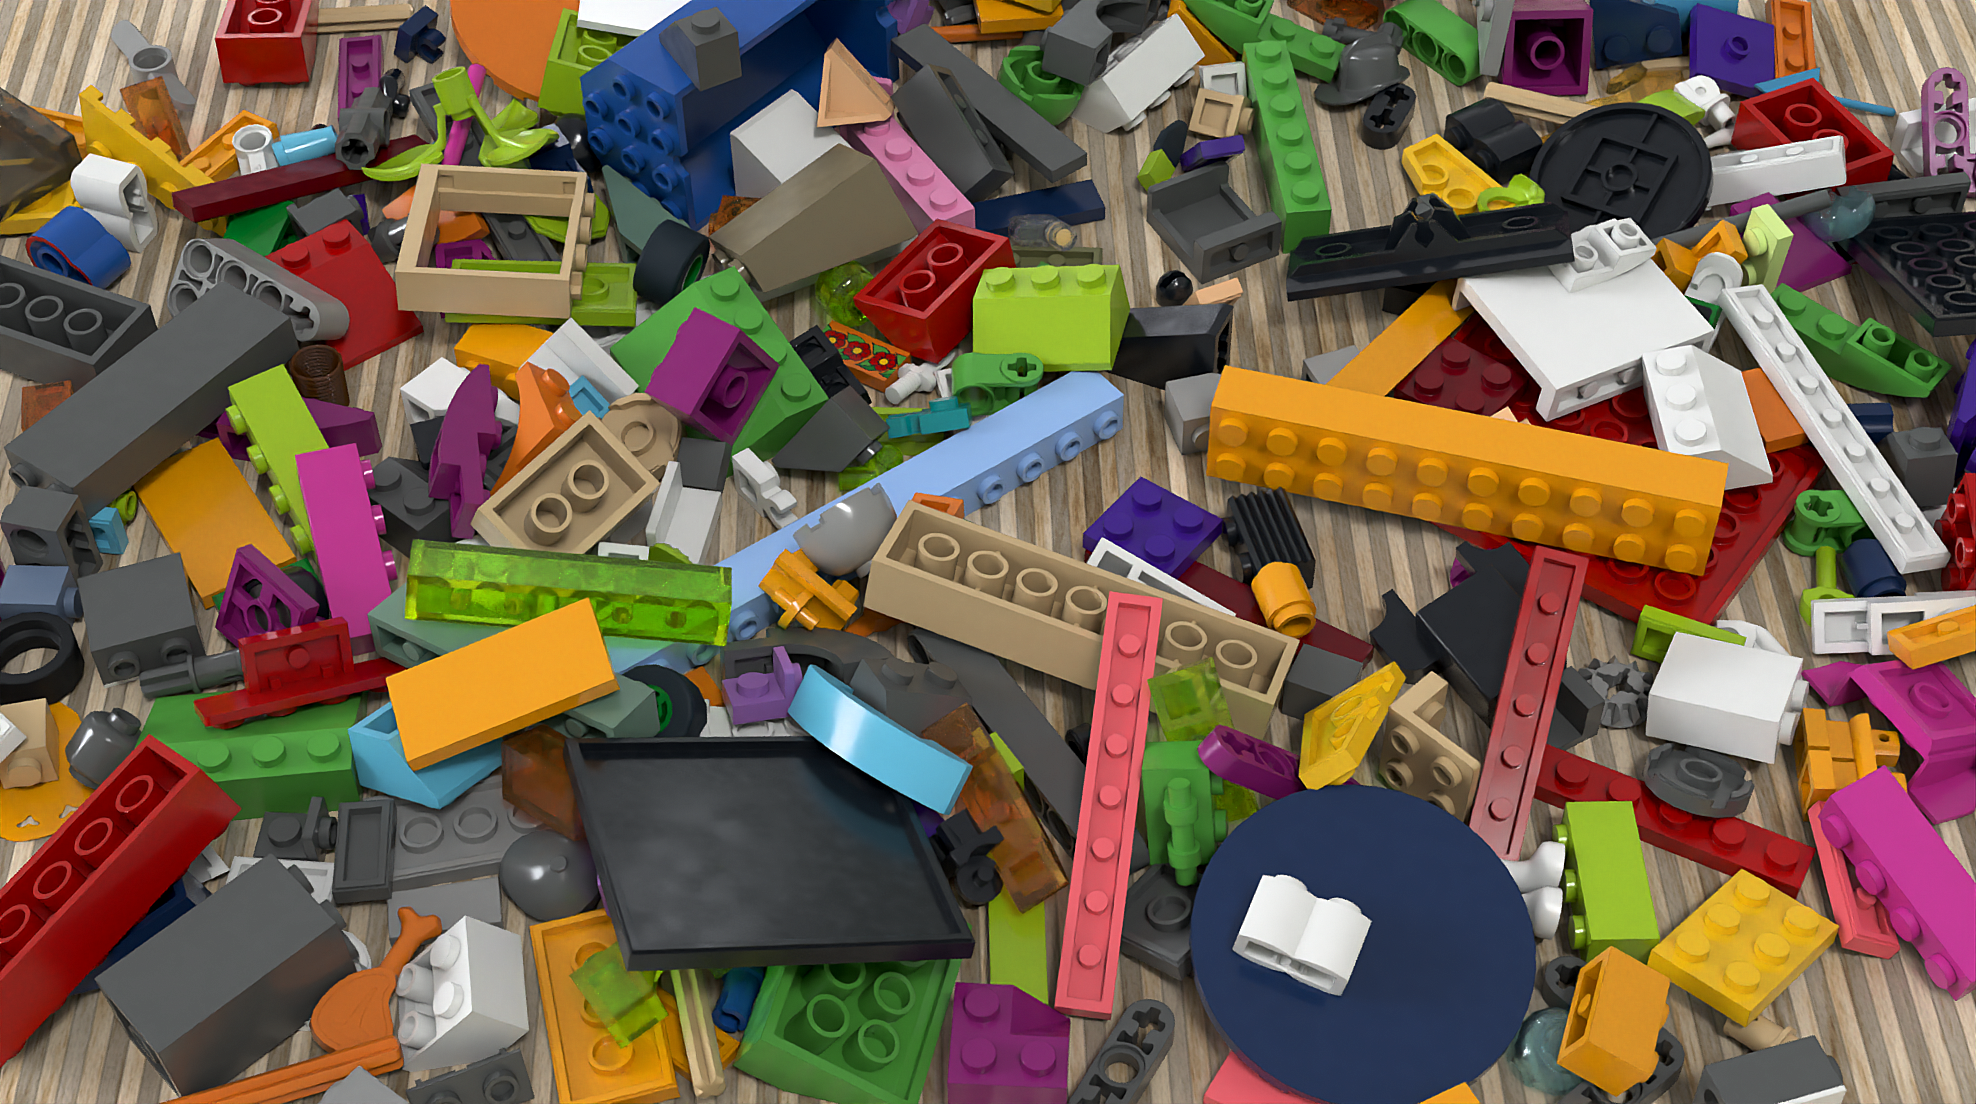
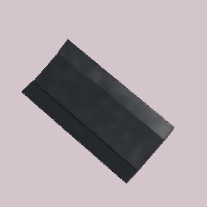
(1429, 249)

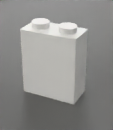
(1726, 697)

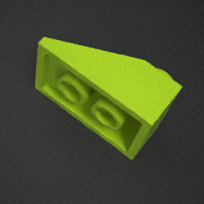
(571, 56)

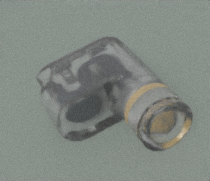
(1042, 231)

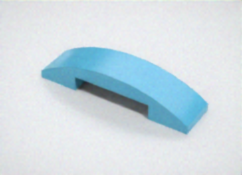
(877, 743)

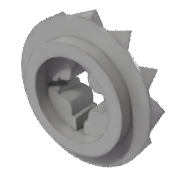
(1628, 706)

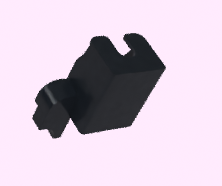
(1462, 631)

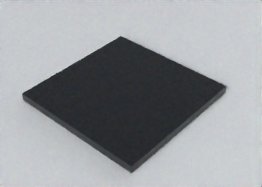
(758, 855)

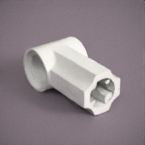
(254, 149)

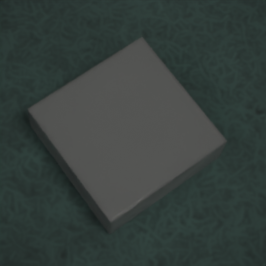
(704, 463)

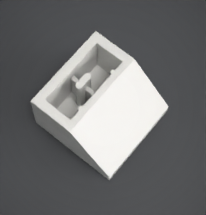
(462, 997)

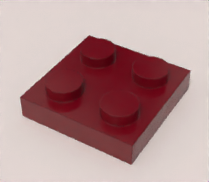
(1462, 381)

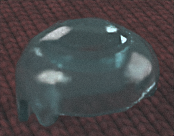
(1844, 218)
(1537, 1050)

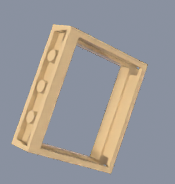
(494, 192)

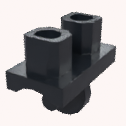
(964, 855)

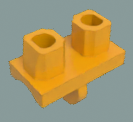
(806, 595)

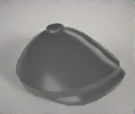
(550, 875)

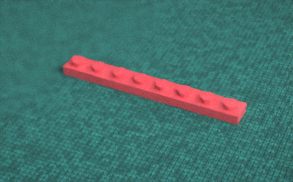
(1108, 808)

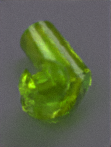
(882, 462)

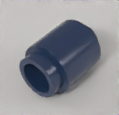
(1871, 570)

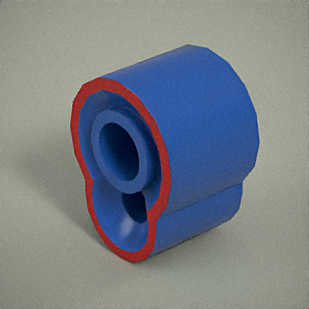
(78, 248)

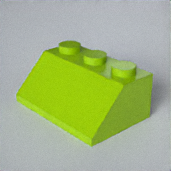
(1056, 313)

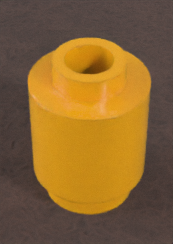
(1284, 599)

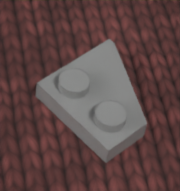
(1492, 28)

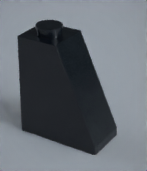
(1174, 343)

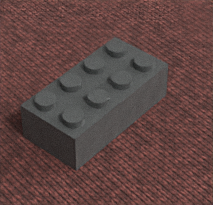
(64, 327)

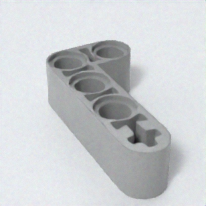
(211, 260)

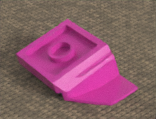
(1932, 715)

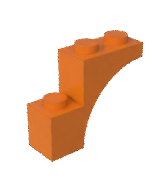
(543, 417)

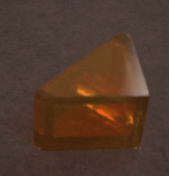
(155, 114)

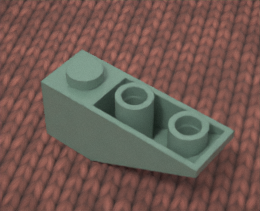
(632, 214)

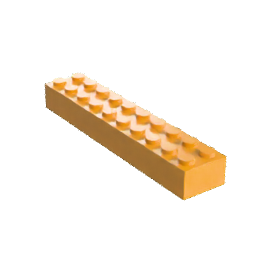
(1466, 470)

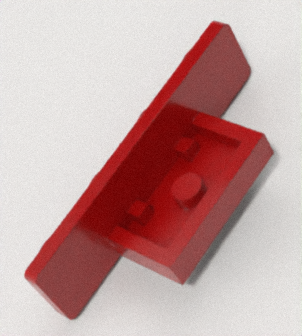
(294, 670)

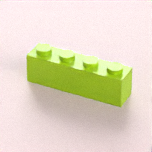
(278, 429)

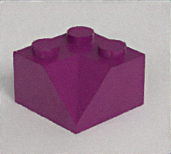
(712, 377)
(1006, 1048)

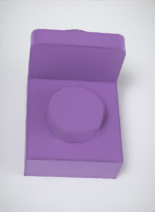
(760, 695)

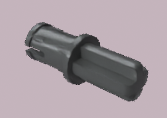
(193, 674)

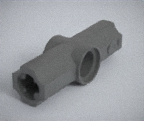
(364, 128)

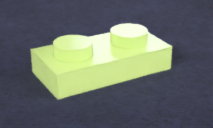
(1767, 246)

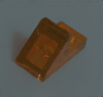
(1356, 12)

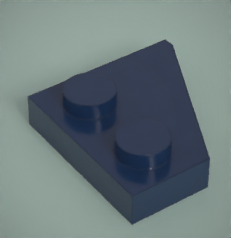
(1633, 32)

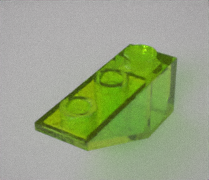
(1188, 709)

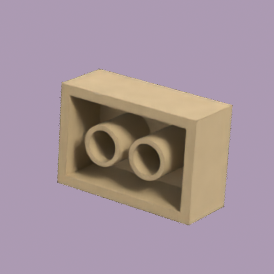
(568, 494)

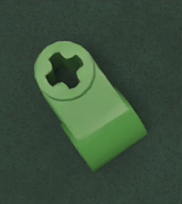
(993, 379)
(1829, 518)

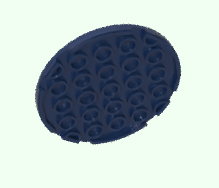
(1435, 977)

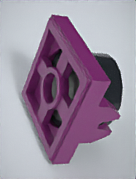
(267, 598)

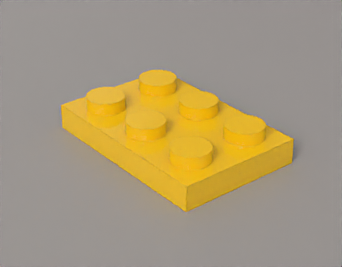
(1743, 947)

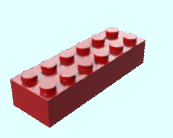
(100, 880)

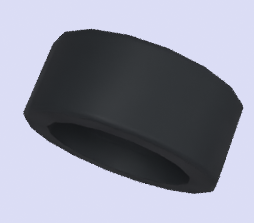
(56, 677)

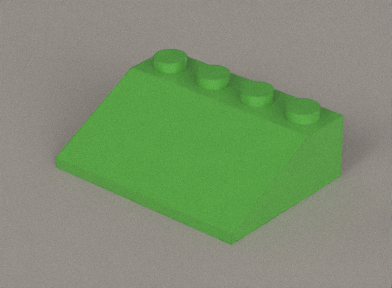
(791, 394)
(268, 759)
(848, 1029)

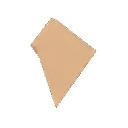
(850, 91)

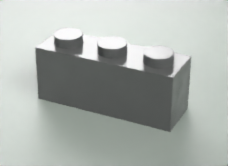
(951, 132)

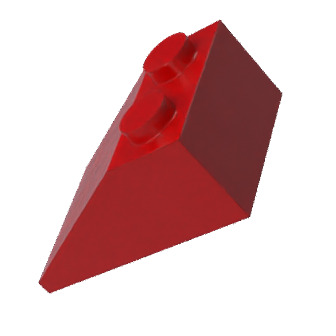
(267, 41)
(350, 270)

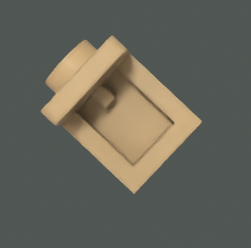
(1221, 114)

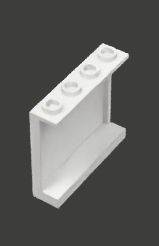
(1587, 340)

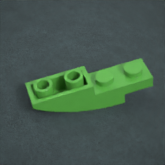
(1252, 22)
(1864, 355)

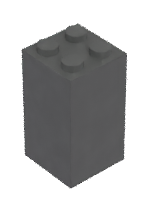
(230, 977)

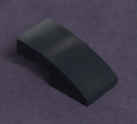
(826, 363)

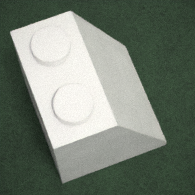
(778, 145)

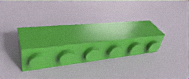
(1285, 144)

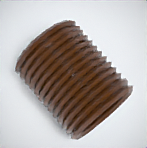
(320, 374)

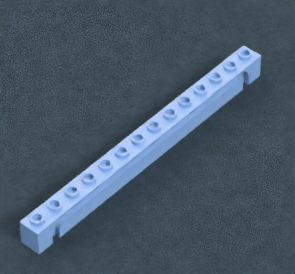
(969, 466)

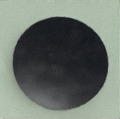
(1627, 165)

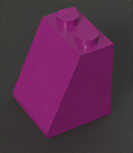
(1548, 47)

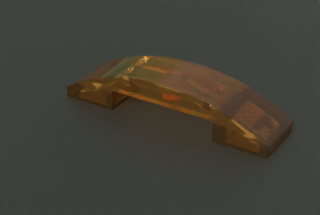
(996, 798)

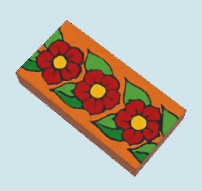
(867, 357)

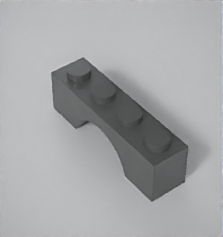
(1082, 38)

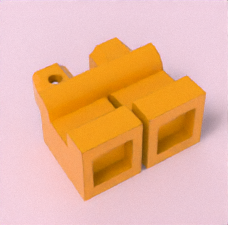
(1839, 753)

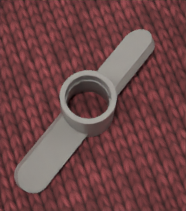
(150, 62)

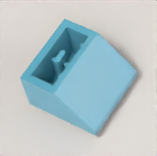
(384, 767)

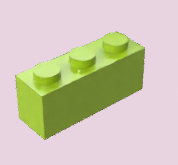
(1606, 880)

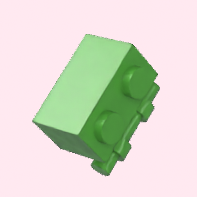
(1182, 808)

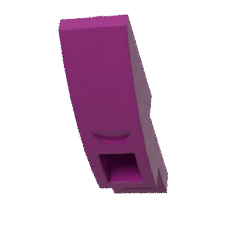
(337, 423)
(463, 450)

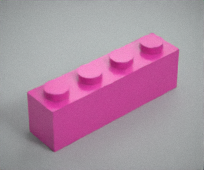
(346, 536)
(1910, 873)

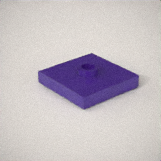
(1731, 50)

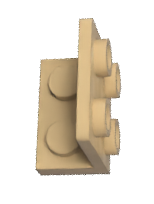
(1421, 758)

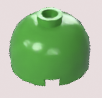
(1042, 91)

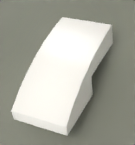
(1606, 253)

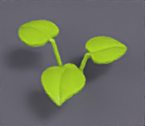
(461, 102)

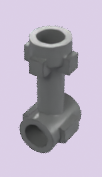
(1339, 32)

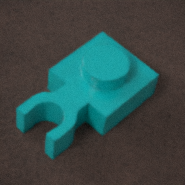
(943, 415)

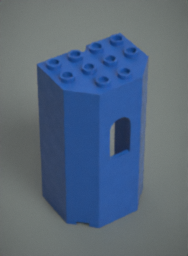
(676, 139)

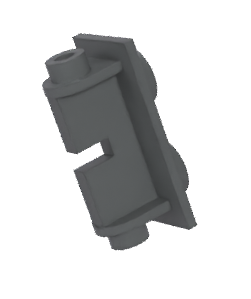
(487, 1081)

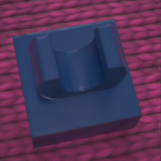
(419, 37)

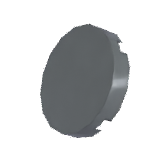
(1698, 781)

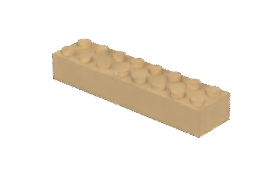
(1054, 610)

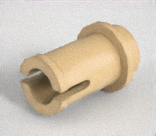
(1759, 1033)

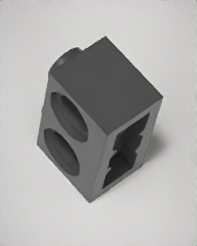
(50, 531)

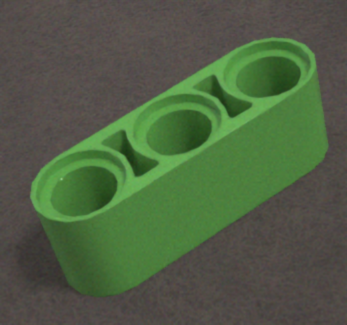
(1438, 39)

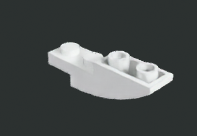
(1862, 623)

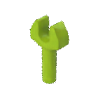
(1825, 582)

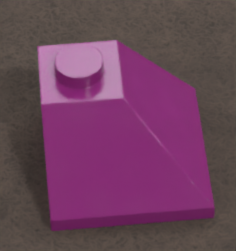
(1808, 258)

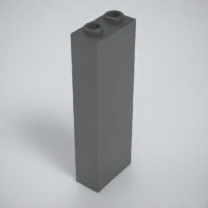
(152, 398)

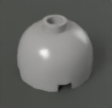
(849, 533)

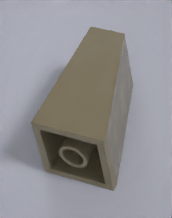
(814, 222)

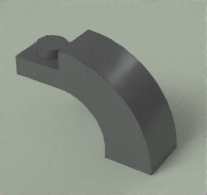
(827, 648)

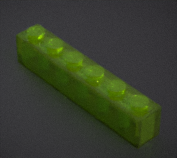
(518, 585)

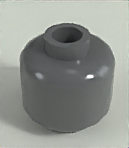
(101, 745)

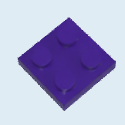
(1156, 527)

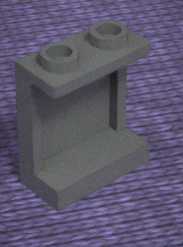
(1210, 223)

